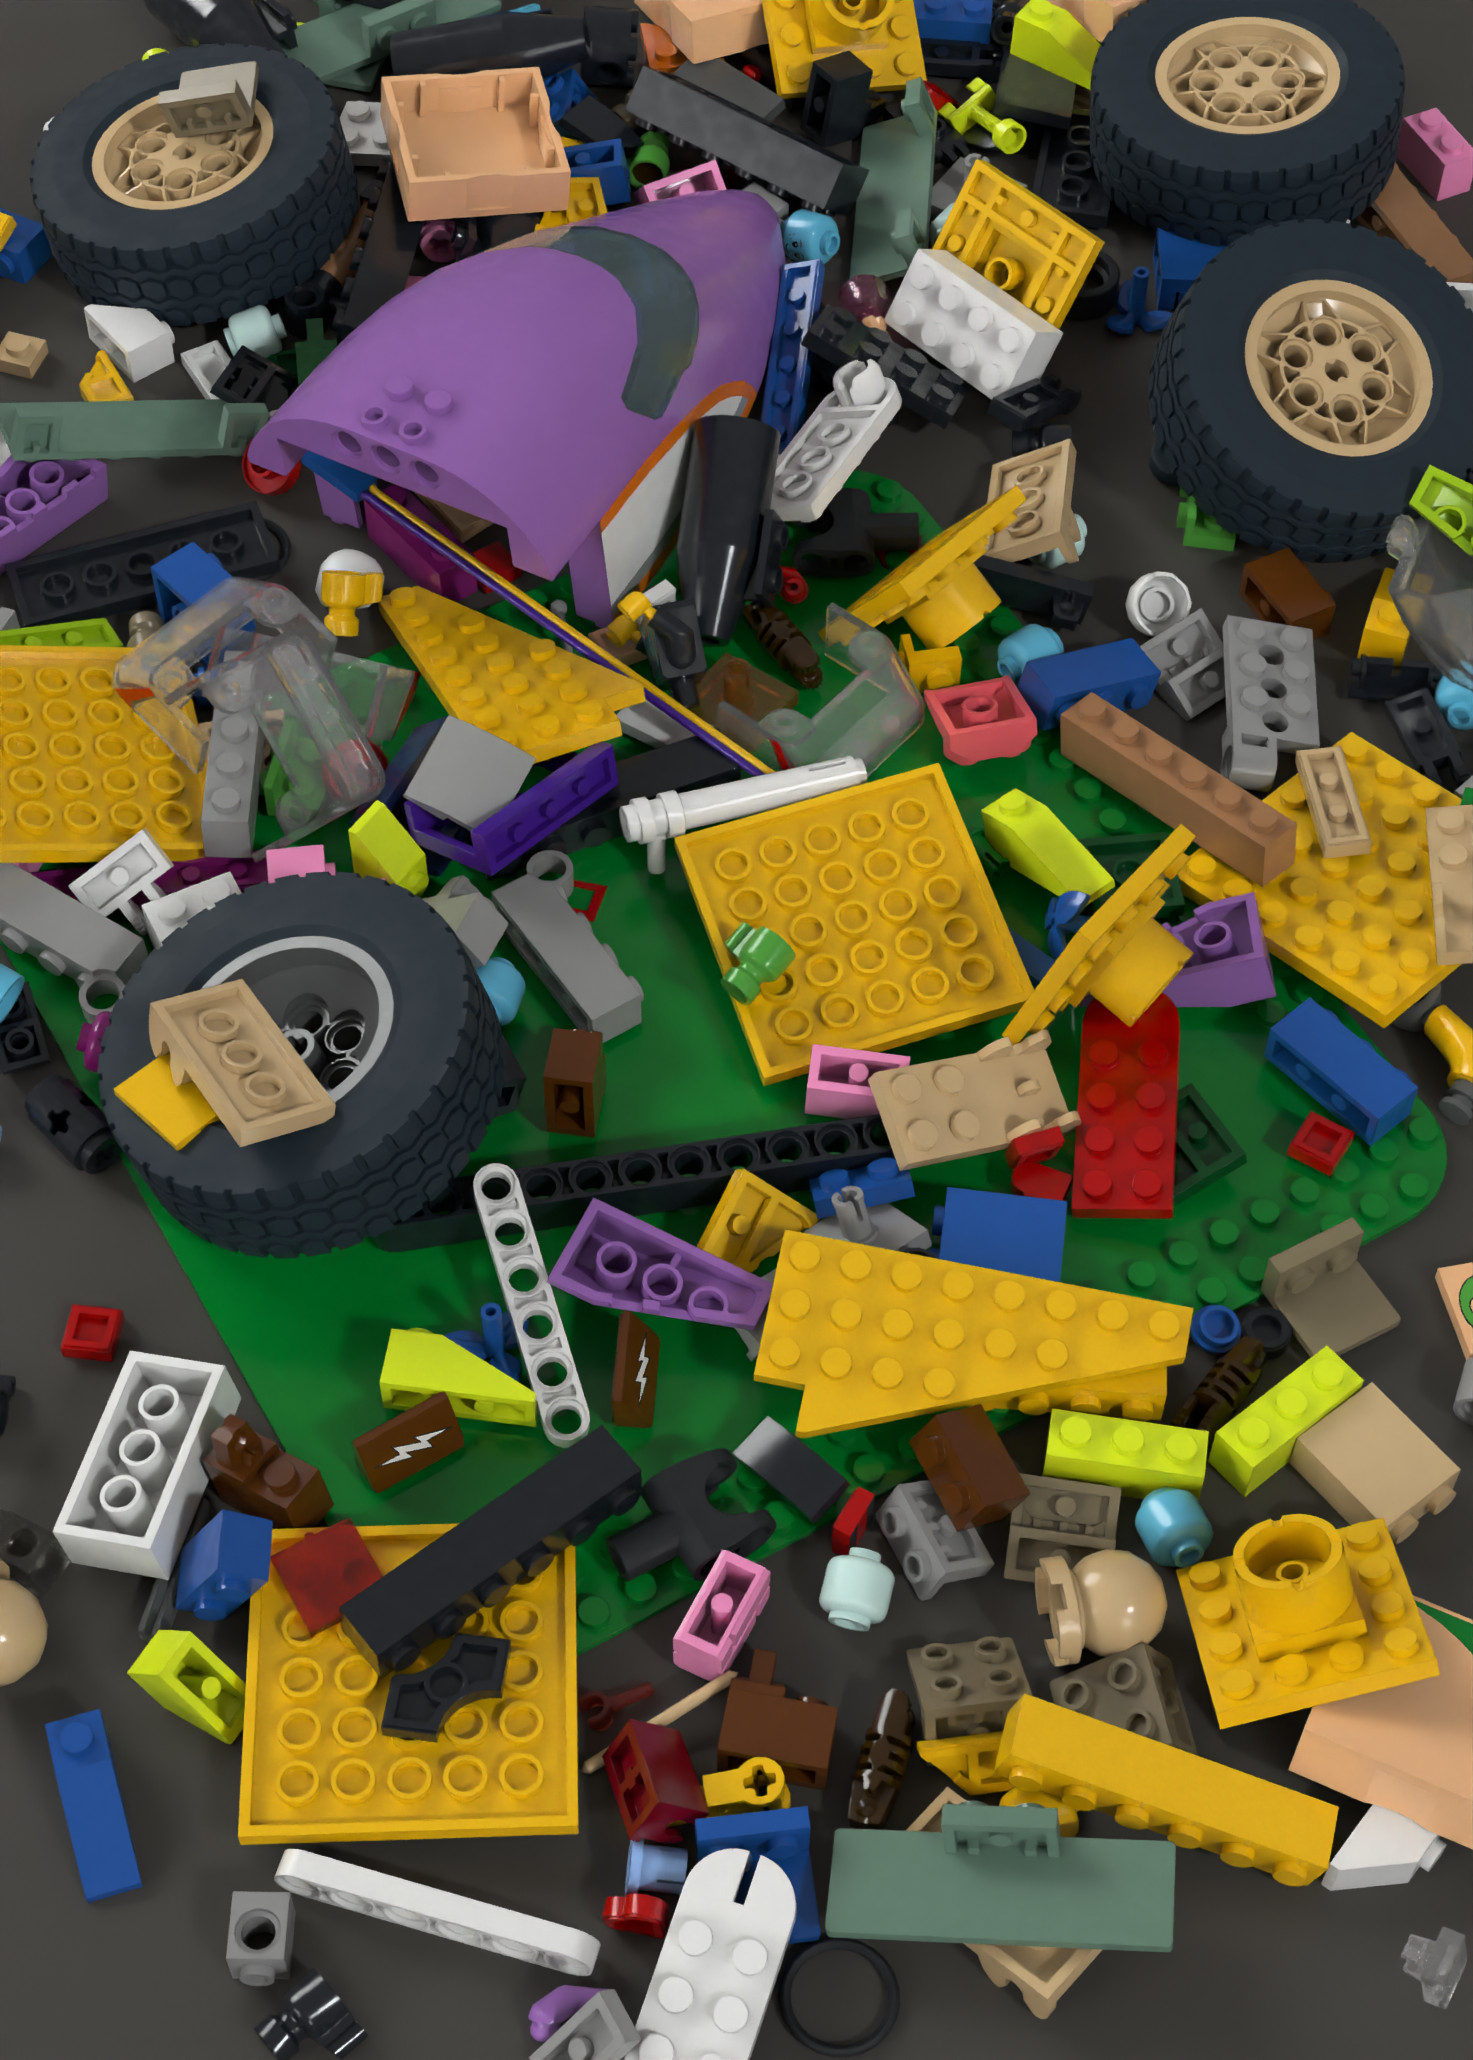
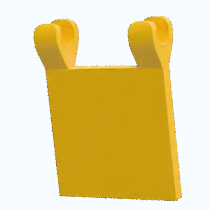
(169, 1109)

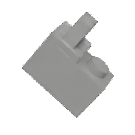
(471, 918)

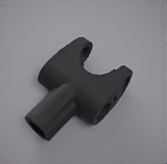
(852, 536)
(687, 1522)

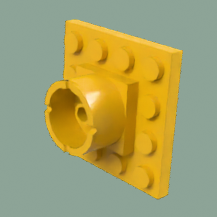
(875, 31)
(1019, 242)
(939, 584)
(1118, 952)
(1304, 1618)

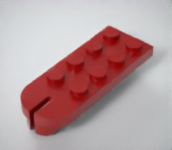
(1127, 1114)

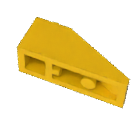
(1384, 629)

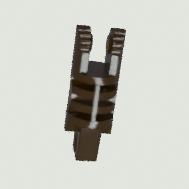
(784, 643)
(1223, 1388)
(882, 1762)

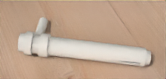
(675, 813)

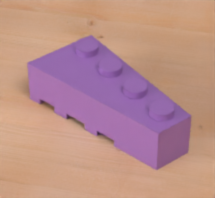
(44, 500)

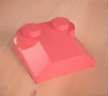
(982, 720)

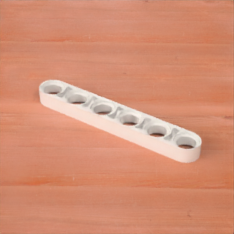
(534, 1302)
(438, 1912)

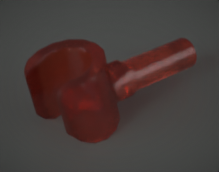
(611, 1704)

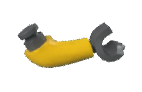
(1454, 1042)

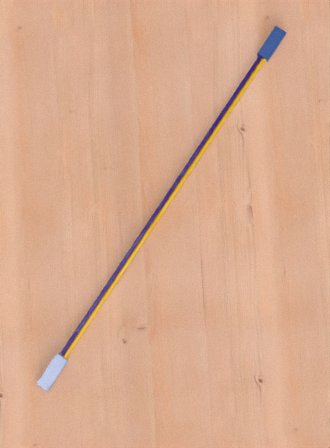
(363, 486)

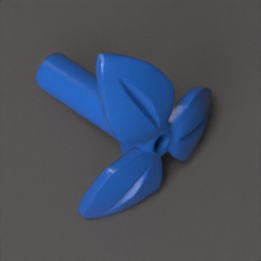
(1131, 304)
(1064, 919)
(497, 1337)

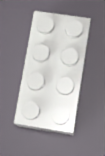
(971, 324)
(146, 1465)

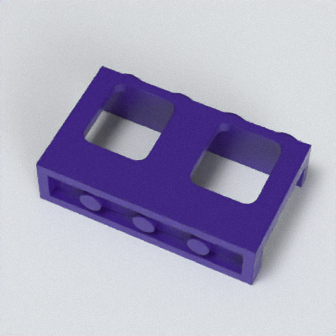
(529, 818)

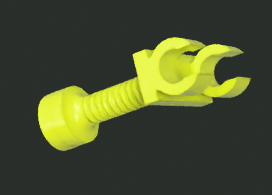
(1006, 134)

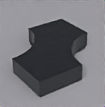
(426, 1700)

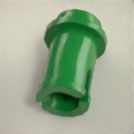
(989, 857)

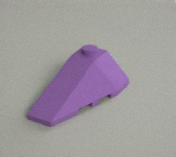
(1228, 957)
(644, 1270)

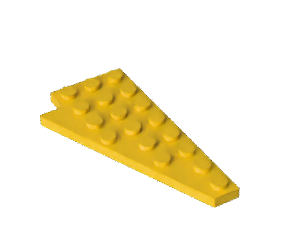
(507, 678)
(918, 1335)

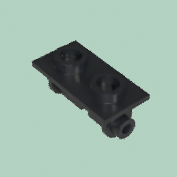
(1380, 680)

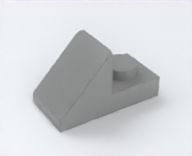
(593, 2033)

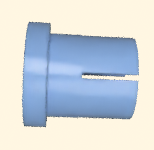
(655, 1868)

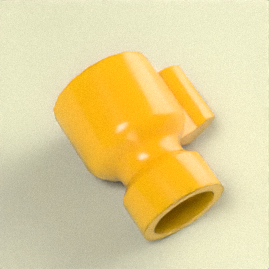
(344, 593)

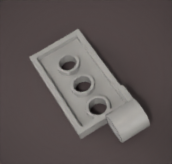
(1247, 744)

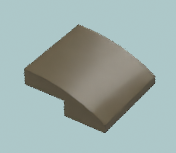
(1062, 1521)

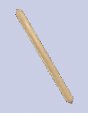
(673, 1712)

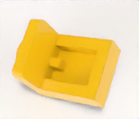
(931, 667)

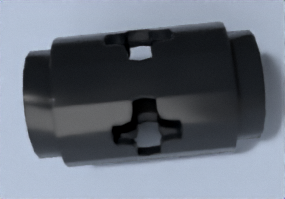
(72, 1124)

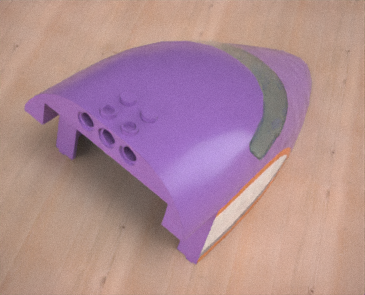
(555, 384)

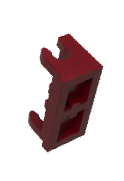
(653, 1781)

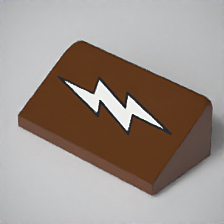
(634, 1373)
(408, 1443)

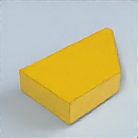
(104, 382)
(967, 1761)

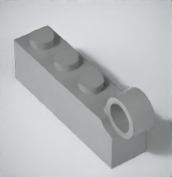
(232, 783)
(67, 937)
(564, 950)

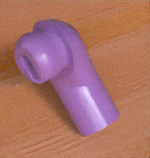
(556, 2008)

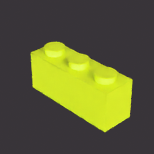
(1265, 1432)
(1124, 1453)

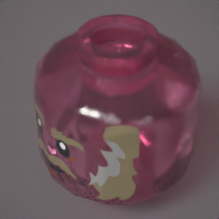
(865, 296)

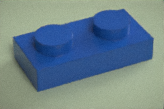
(880, 1183)

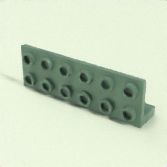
(897, 193)
(129, 429)

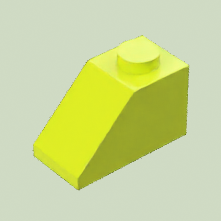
(387, 850)
(192, 1683)

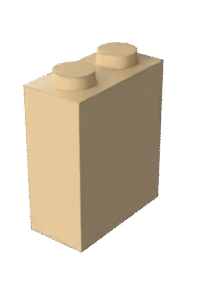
(1375, 1464)

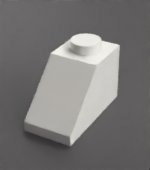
(131, 339)
(1383, 1852)

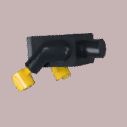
(668, 639)

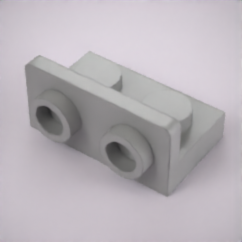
(928, 1541)

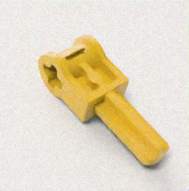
(738, 1789)

